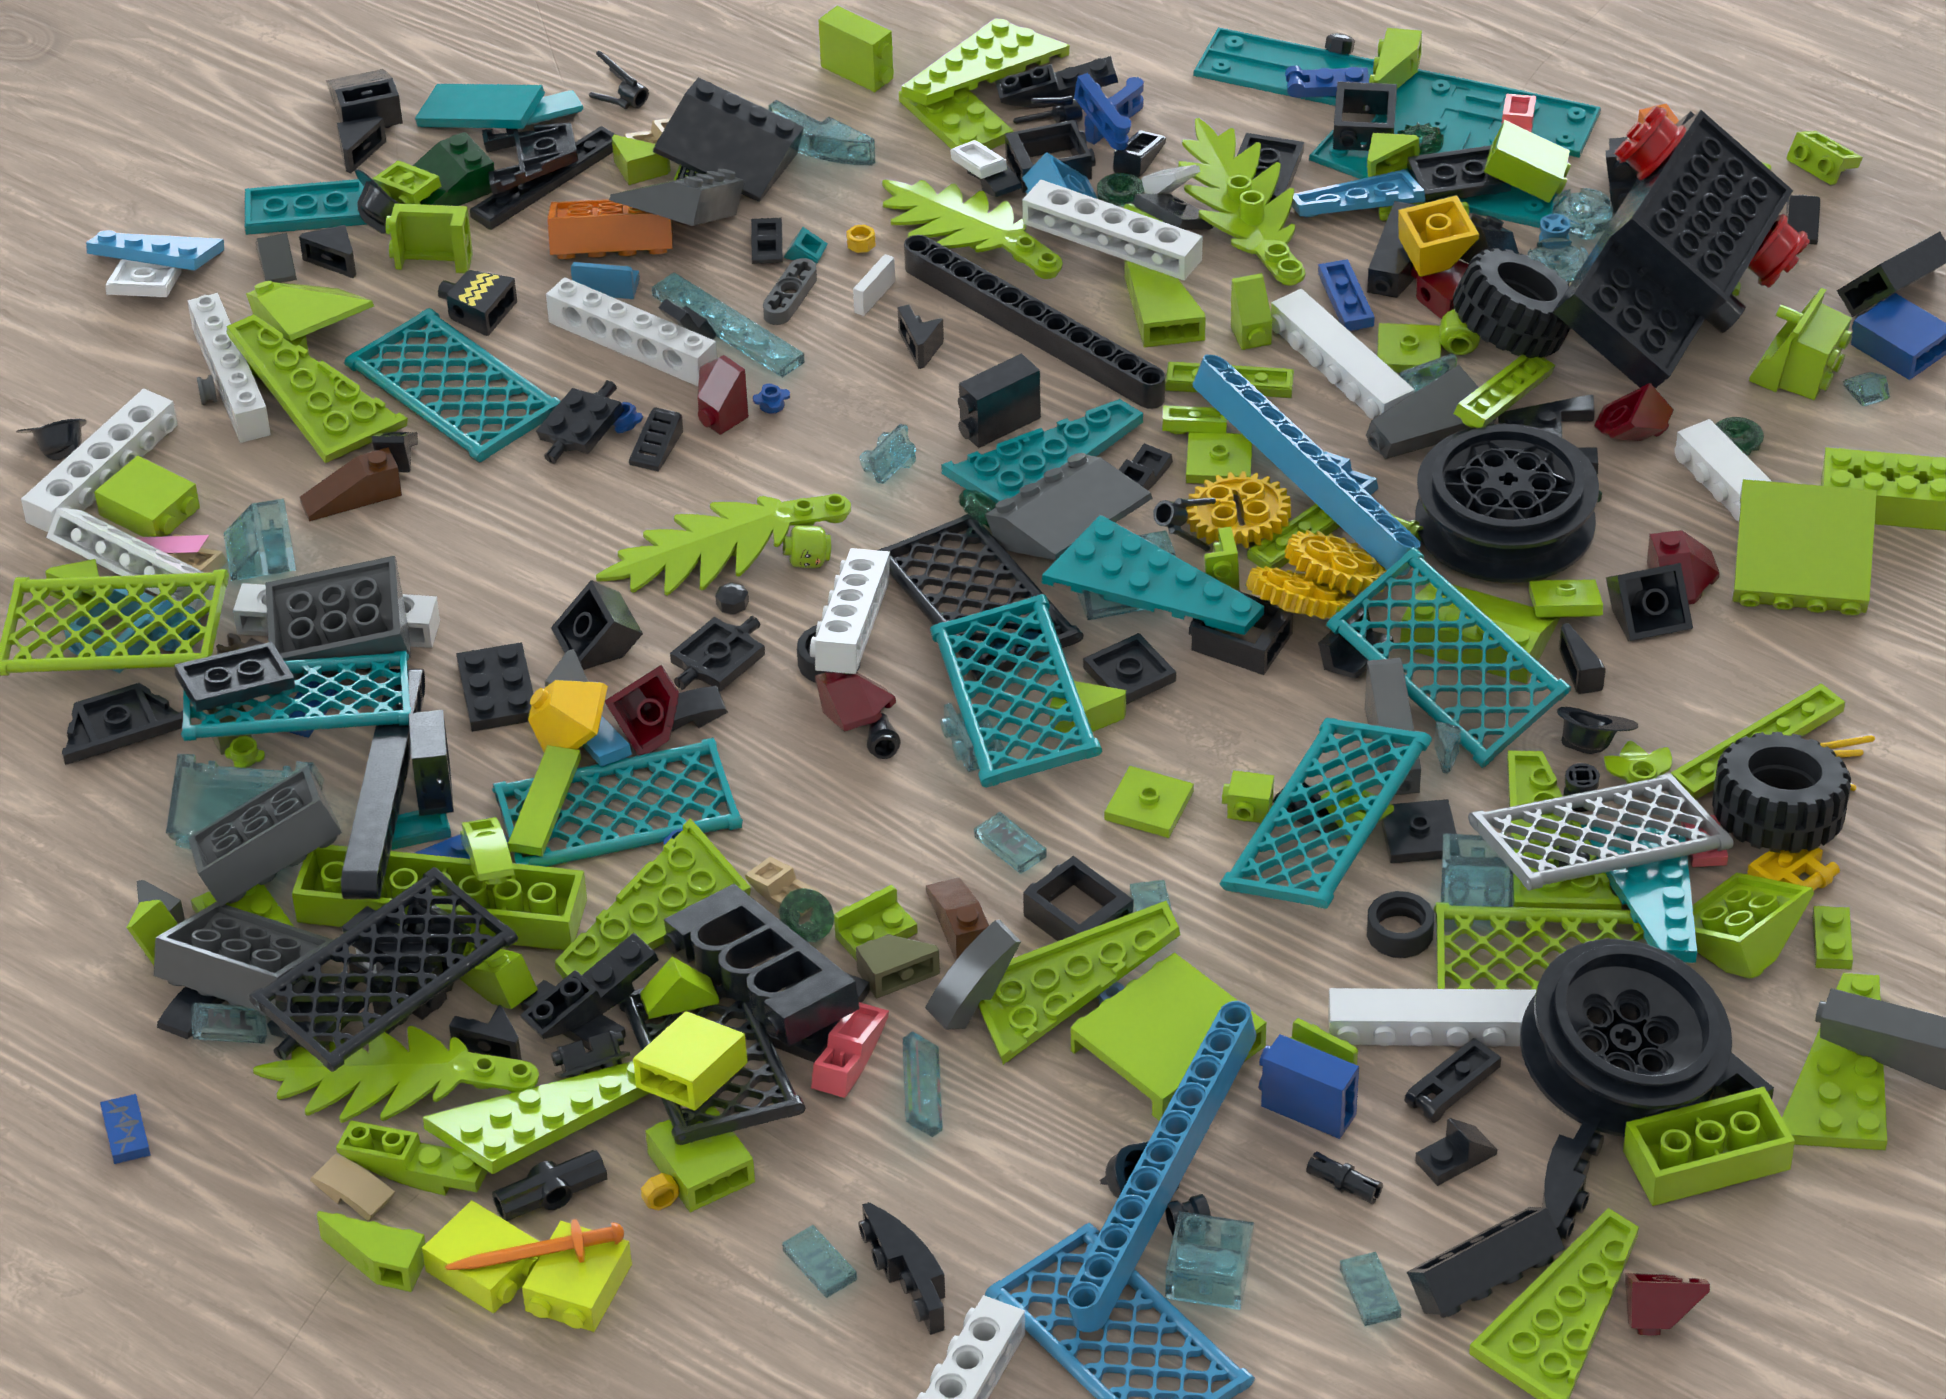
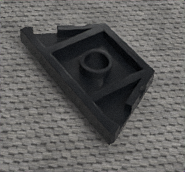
(117, 721)

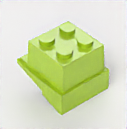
(1805, 349)

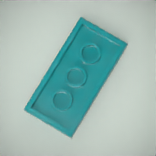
(480, 106)
(302, 206)

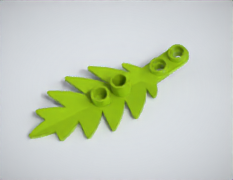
(1244, 200)
(968, 223)
(738, 532)
(394, 1067)

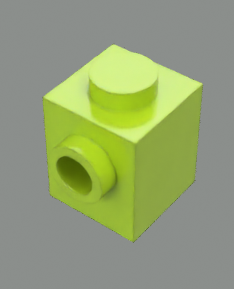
(1248, 796)

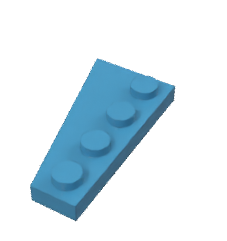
(1359, 194)
(156, 249)

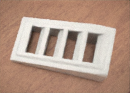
(1168, 179)

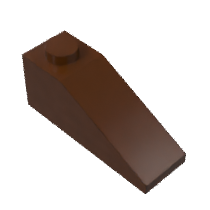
(358, 483)
(957, 913)

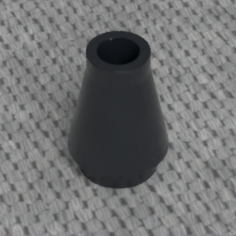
(882, 738)

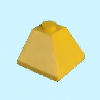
(567, 713)

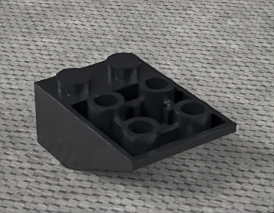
(366, 97)

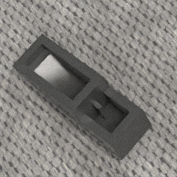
(973, 976)

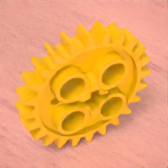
(1262, 507)
(1333, 561)
(1296, 592)

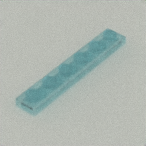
(731, 325)

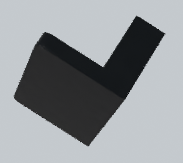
(1341, 656)

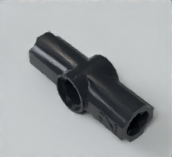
(549, 1185)

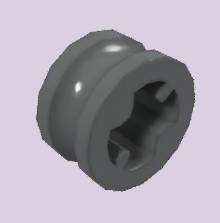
(206, 389)

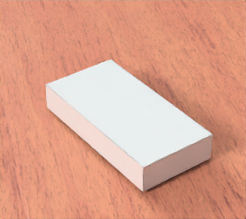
(978, 159)
(874, 284)

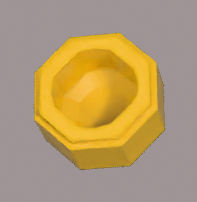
(860, 238)
(660, 1191)

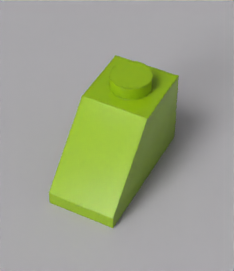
(1250, 312)
(1101, 704)

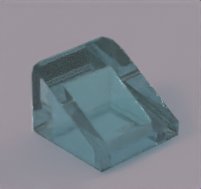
(1868, 388)
(1447, 744)

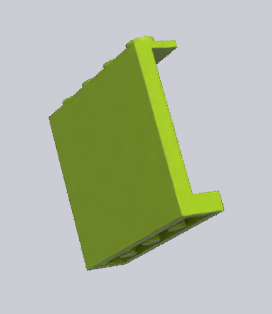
(1804, 547)
(1157, 1027)

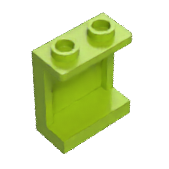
(430, 234)

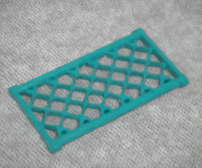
(431, 412)
(1415, 559)
(1056, 664)
(314, 717)
(1358, 830)
(643, 833)

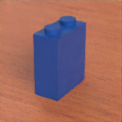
(1900, 336)
(1309, 1086)

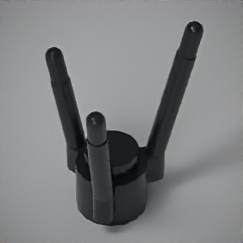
(630, 90)
(1066, 110)
(1174, 516)

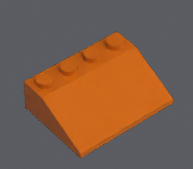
(605, 227)

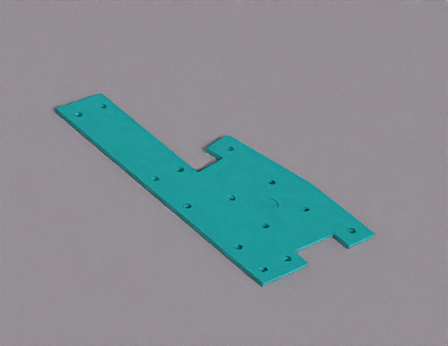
(1462, 109)

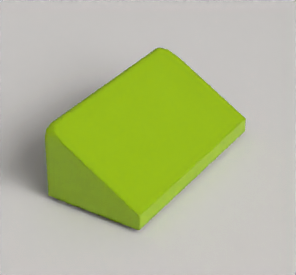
(148, 922)

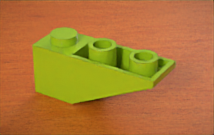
(1397, 56)
(501, 978)
(379, 1251)

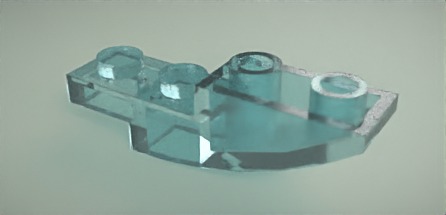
(829, 139)

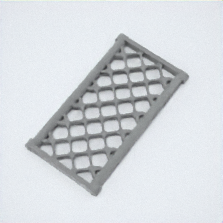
(1608, 860)

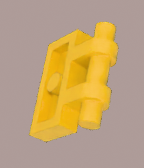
(1788, 866)

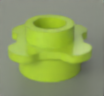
(244, 752)

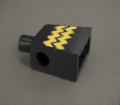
(479, 299)

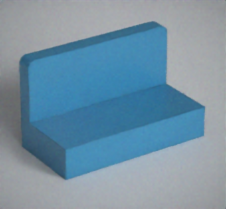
(607, 279)

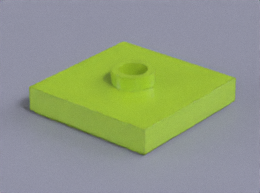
(1408, 345)
(1217, 455)
(1566, 598)
(1149, 801)

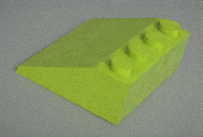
(1512, 617)

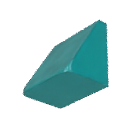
(806, 246)

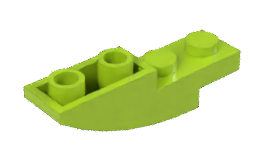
(487, 850)
(406, 1160)

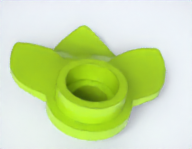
(1636, 764)

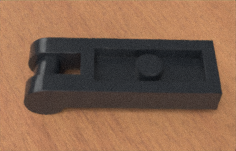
(1453, 1079)

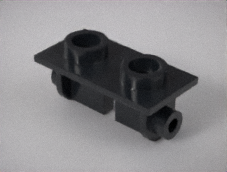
(603, 1052)

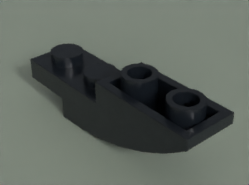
(1044, 83)
(588, 995)
(1567, 1175)
(906, 1259)

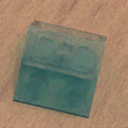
(260, 541)
(1474, 873)
(1209, 1260)

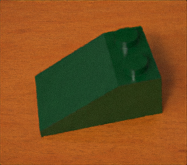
(461, 170)

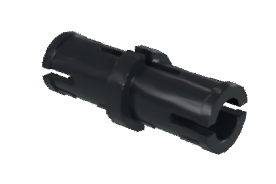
(1344, 1177)

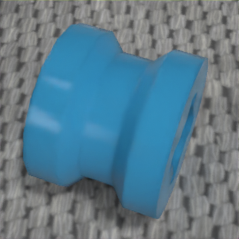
(1554, 227)

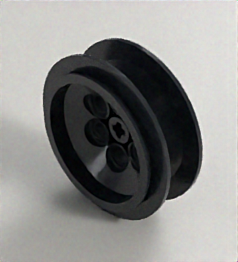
(1506, 503)
(1623, 1034)

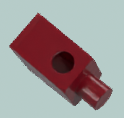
(1437, 289)

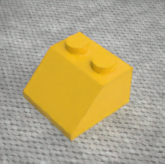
(1436, 234)

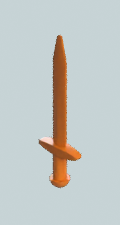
(577, 1240)

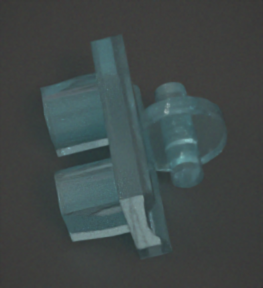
(891, 453)

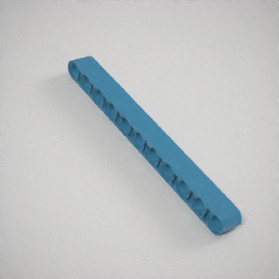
(1304, 462)
(1161, 1167)

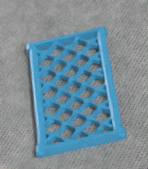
(1060, 1253)

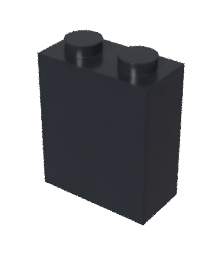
(999, 400)

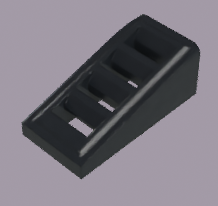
(1138, 154)
(662, 422)
(1581, 662)

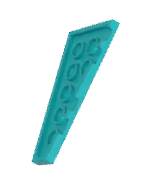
(1030, 455)
(1146, 577)
(1657, 897)

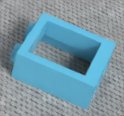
(108, 647)

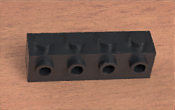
(1486, 1261)

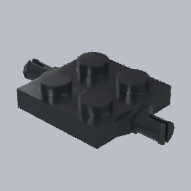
(580, 421)
(717, 653)
(286, 1047)

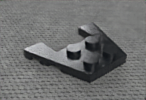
(538, 153)
(1549, 418)

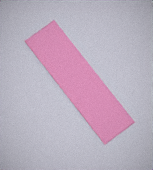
(176, 544)

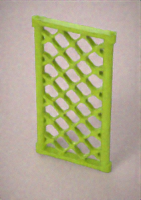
(104, 588)
(1499, 920)

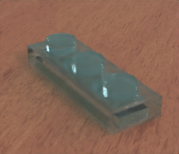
(922, 1084)

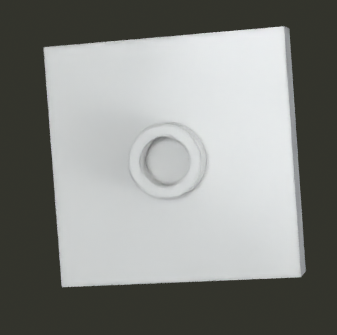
(142, 279)

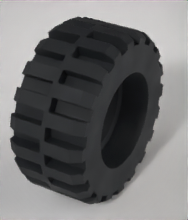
(1512, 303)
(1781, 792)

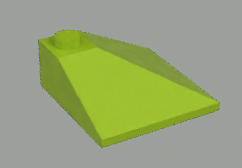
(303, 308)
(1748, 922)

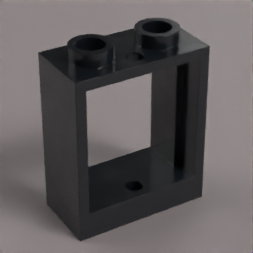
(1362, 99)
(1049, 139)
(1244, 654)
(431, 762)
(1062, 877)

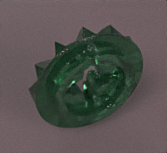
(1431, 136)
(1118, 183)
(1738, 426)
(976, 505)
(803, 900)

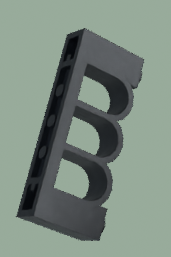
(789, 1015)

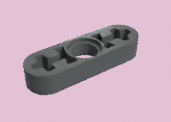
(790, 302)

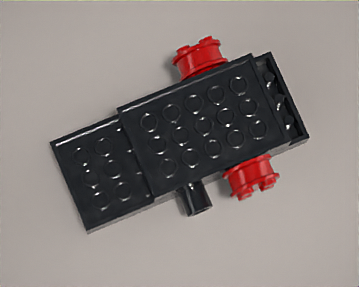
(1679, 245)

